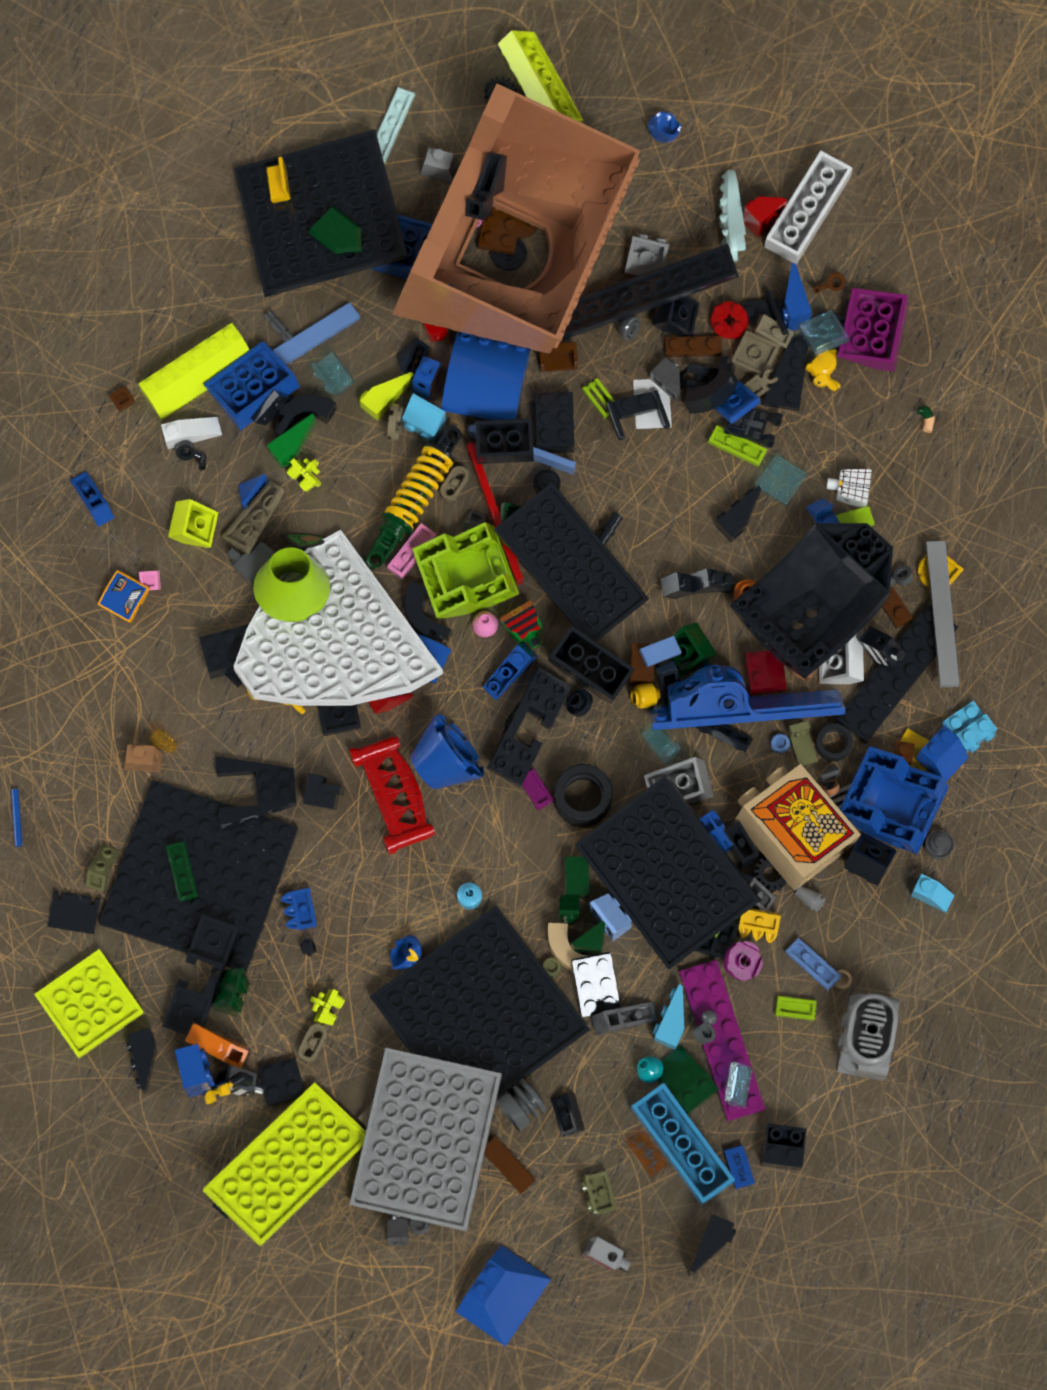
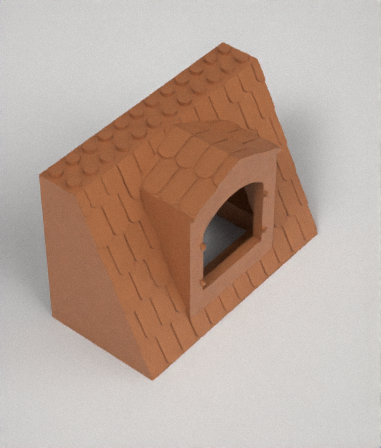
(555, 179)

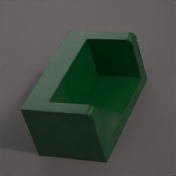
(577, 877)

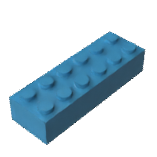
(682, 1144)

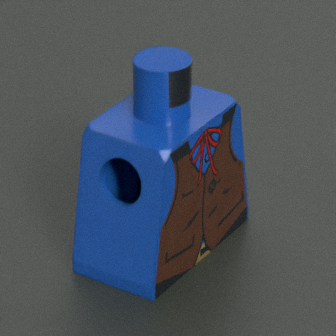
(428, 375)

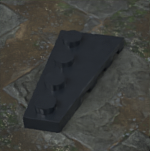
(788, 389)

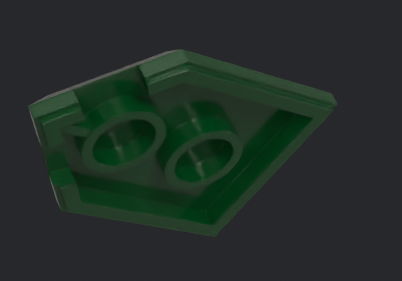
(337, 232)

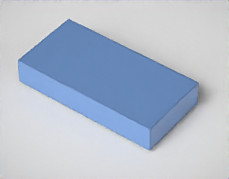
(660, 651)

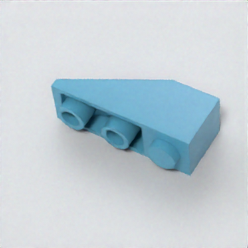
(672, 1025)

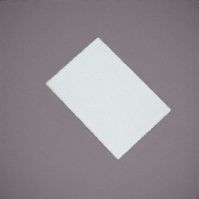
(651, 419)

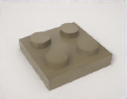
(755, 354)

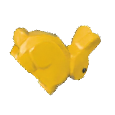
(822, 368)

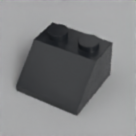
(677, 316)
(869, 859)

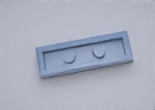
(813, 964)

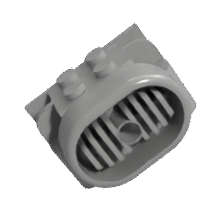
(863, 1052)

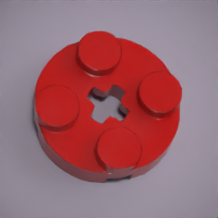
(737, 327)

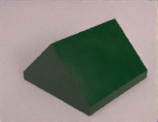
(591, 941)

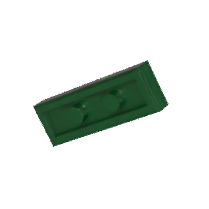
(182, 871)

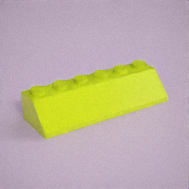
(537, 73)
(185, 376)

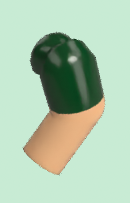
(929, 417)

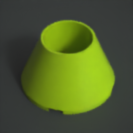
(291, 600)

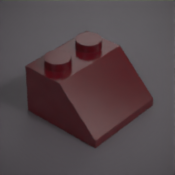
(764, 673)

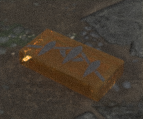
(647, 1154)

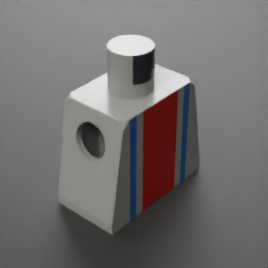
(598, 1250)

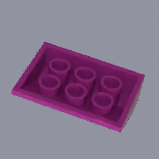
(874, 328)

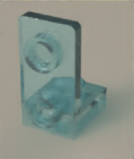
(661, 744)

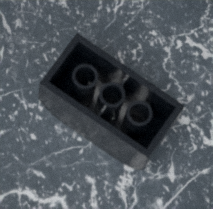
(591, 665)

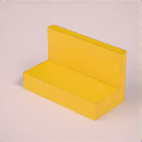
(278, 182)

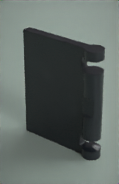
(74, 912)

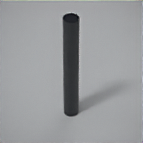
(777, 313)

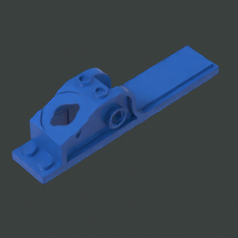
(722, 699)

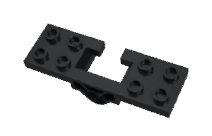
(542, 700)
(211, 945)

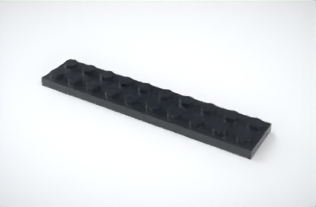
(652, 290)

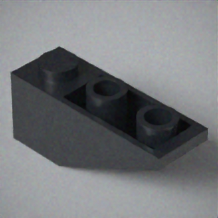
(735, 521)
(144, 1054)

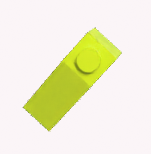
(380, 397)

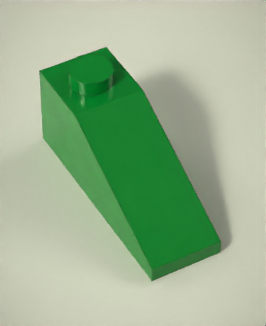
(291, 442)

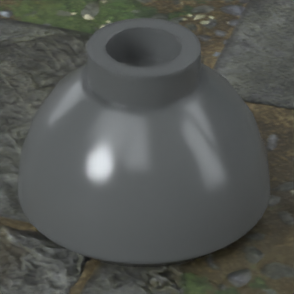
(628, 327)

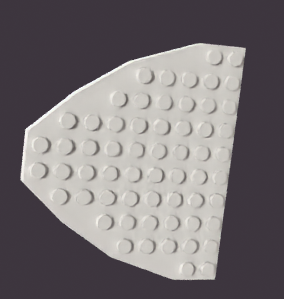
(344, 653)

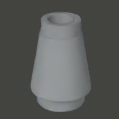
(810, 898)

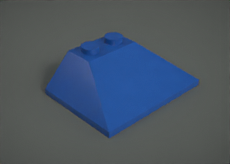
(503, 1295)

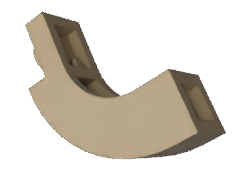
(560, 946)

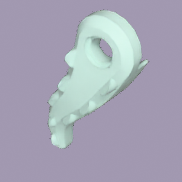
(732, 217)

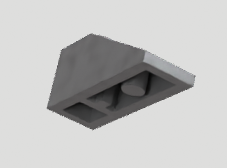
(624, 1018)

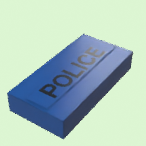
(739, 1167)

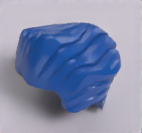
(664, 127)

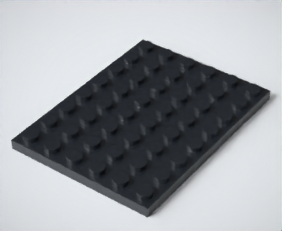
(667, 872)

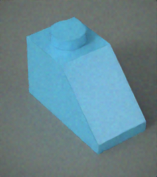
(932, 893)

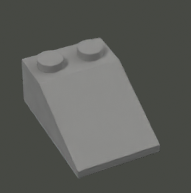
(688, 777)

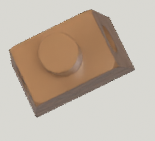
(142, 758)

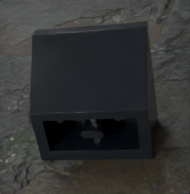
(784, 1147)

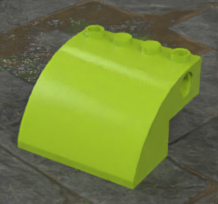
(465, 571)

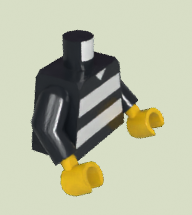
(234, 1081)

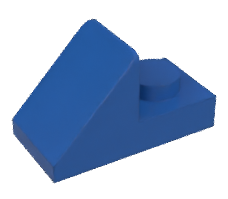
(822, 512)

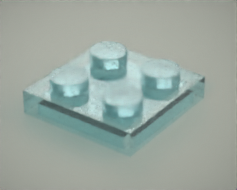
(823, 332)

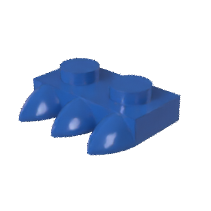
(301, 909)

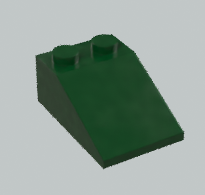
(687, 1080)

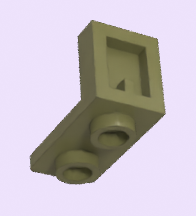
(802, 743)
(100, 867)

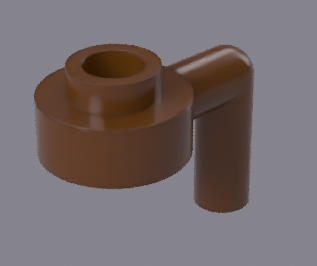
(830, 284)

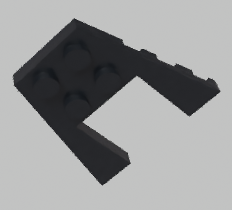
(273, 784)

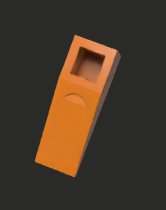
(217, 1045)

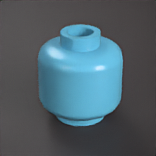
(466, 901)

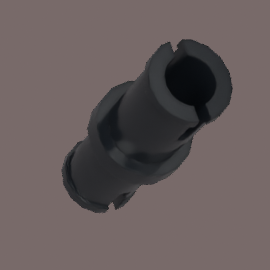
(609, 529)

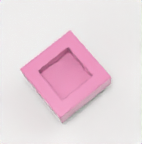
(151, 579)

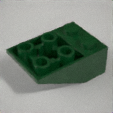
(231, 991)

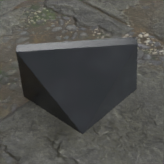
(411, 355)

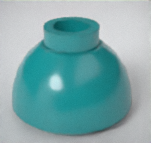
(649, 1069)

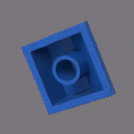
(943, 754)

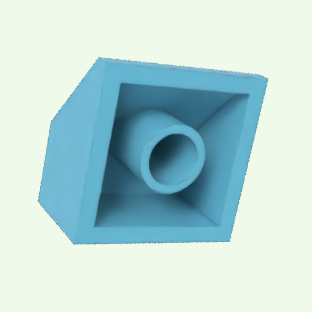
(424, 419)

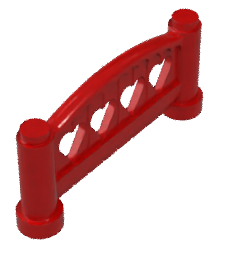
(400, 833)

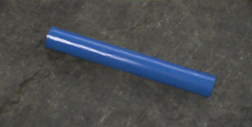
(16, 817)

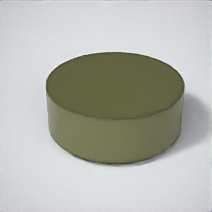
(552, 966)

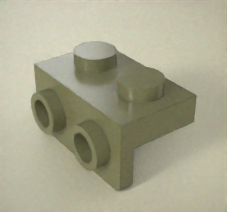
(599, 1193)

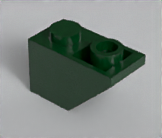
(569, 909)

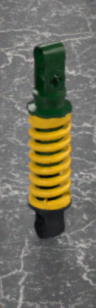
(413, 495)

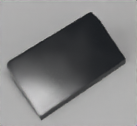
(568, 1114)

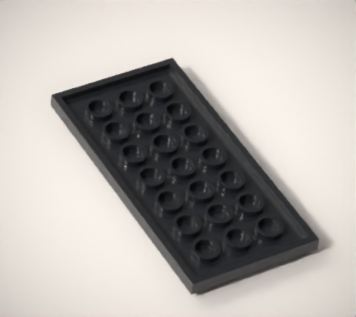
(571, 563)

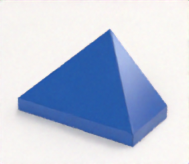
(251, 489)

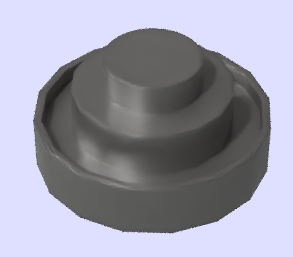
(939, 844)

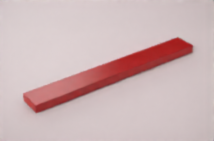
(493, 509)

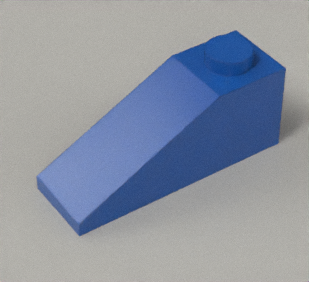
(92, 499)

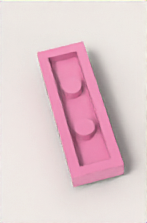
(405, 557)

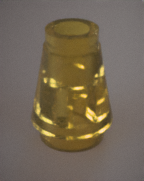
(163, 741)

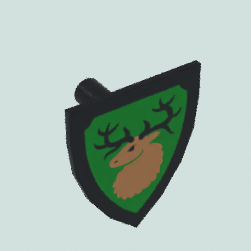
(304, 540)

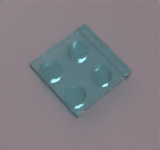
(781, 479)

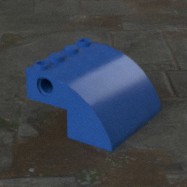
(485, 378)
(893, 800)

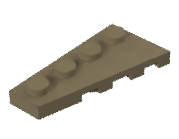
(251, 522)

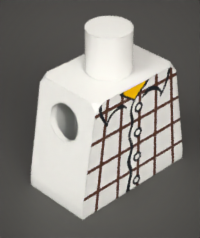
(852, 486)

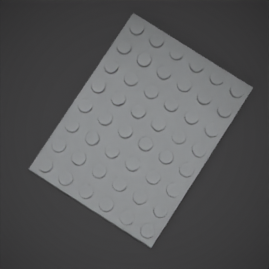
(426, 1139)

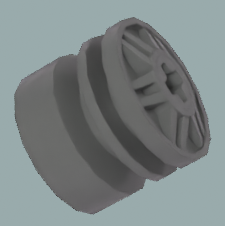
(521, 1104)

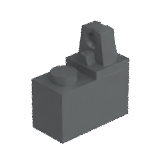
(248, 565)

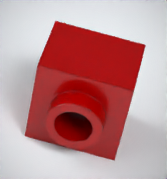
(435, 333)

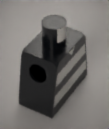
(881, 647)

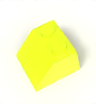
(193, 523)

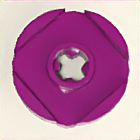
(752, 956)

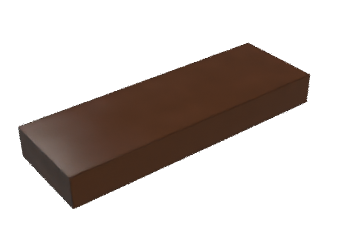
(508, 1165)

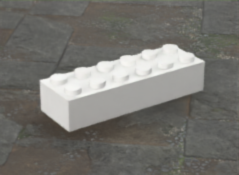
(808, 207)

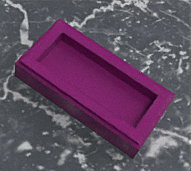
(536, 790)

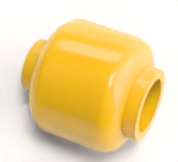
(645, 695)

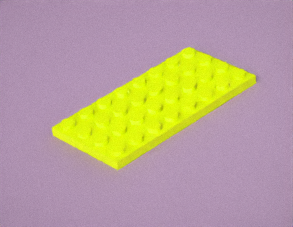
(286, 1164)

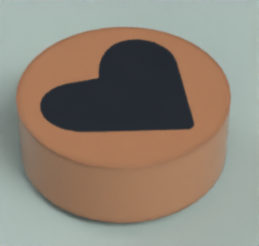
(830, 787)

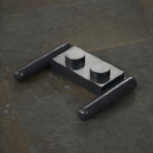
(636, 406)

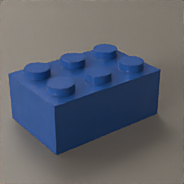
(194, 1071)

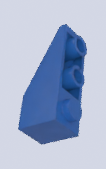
(510, 670)

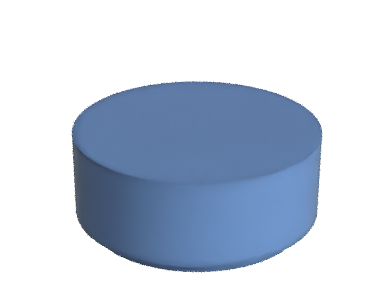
(780, 743)

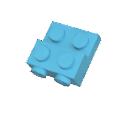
(971, 726)

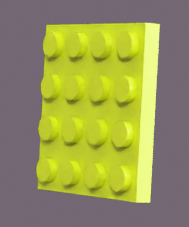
(89, 1003)

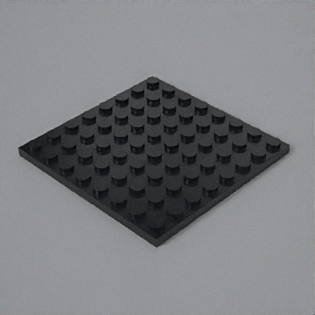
(328, 175)
(231, 867)
(482, 1004)

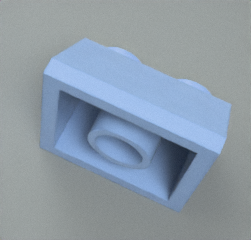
(607, 910)

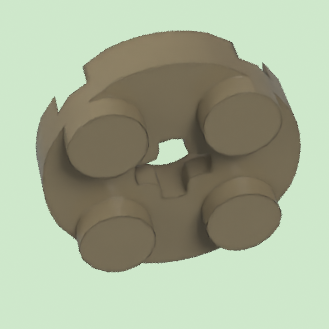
(394, 429)

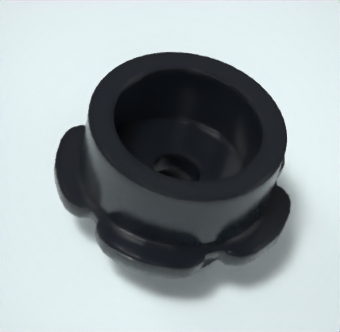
(308, 947)

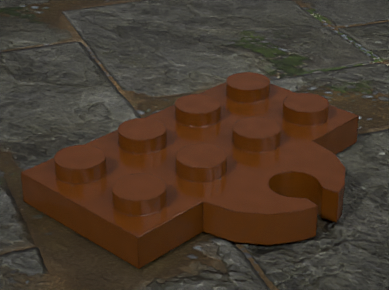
(501, 232)

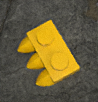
(760, 922)

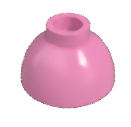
(485, 624)

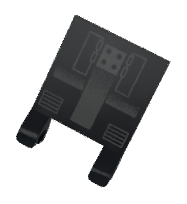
(752, 426)

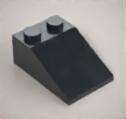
(715, 1238)

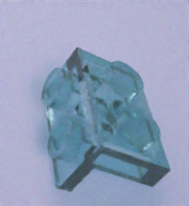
(333, 374)
(738, 1085)

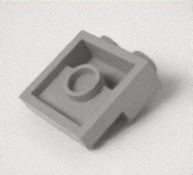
(646, 255)

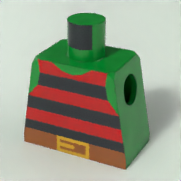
(523, 625)

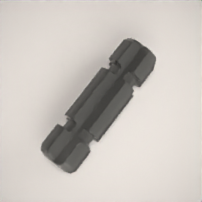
(278, 326)

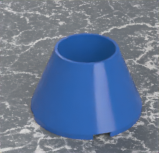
(445, 756)

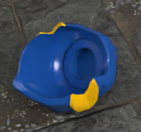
(405, 953)

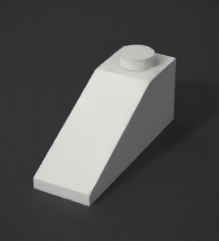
(190, 430)

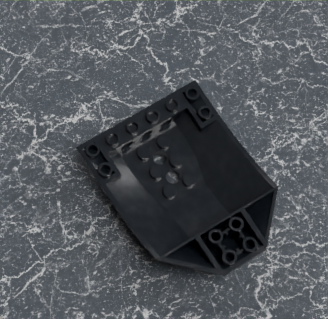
(832, 570)

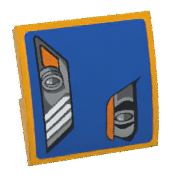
(123, 596)

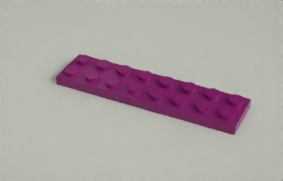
(708, 992)

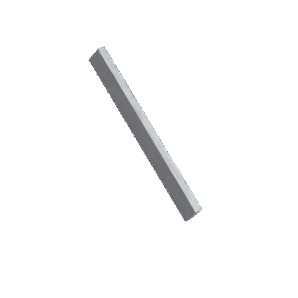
(942, 614)

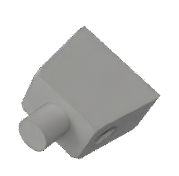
(440, 165)

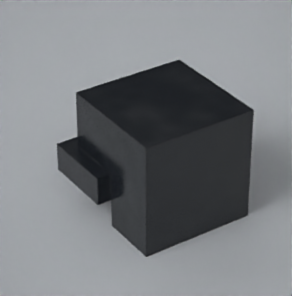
(322, 794)

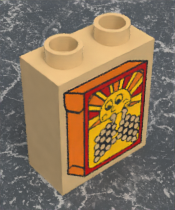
(796, 825)

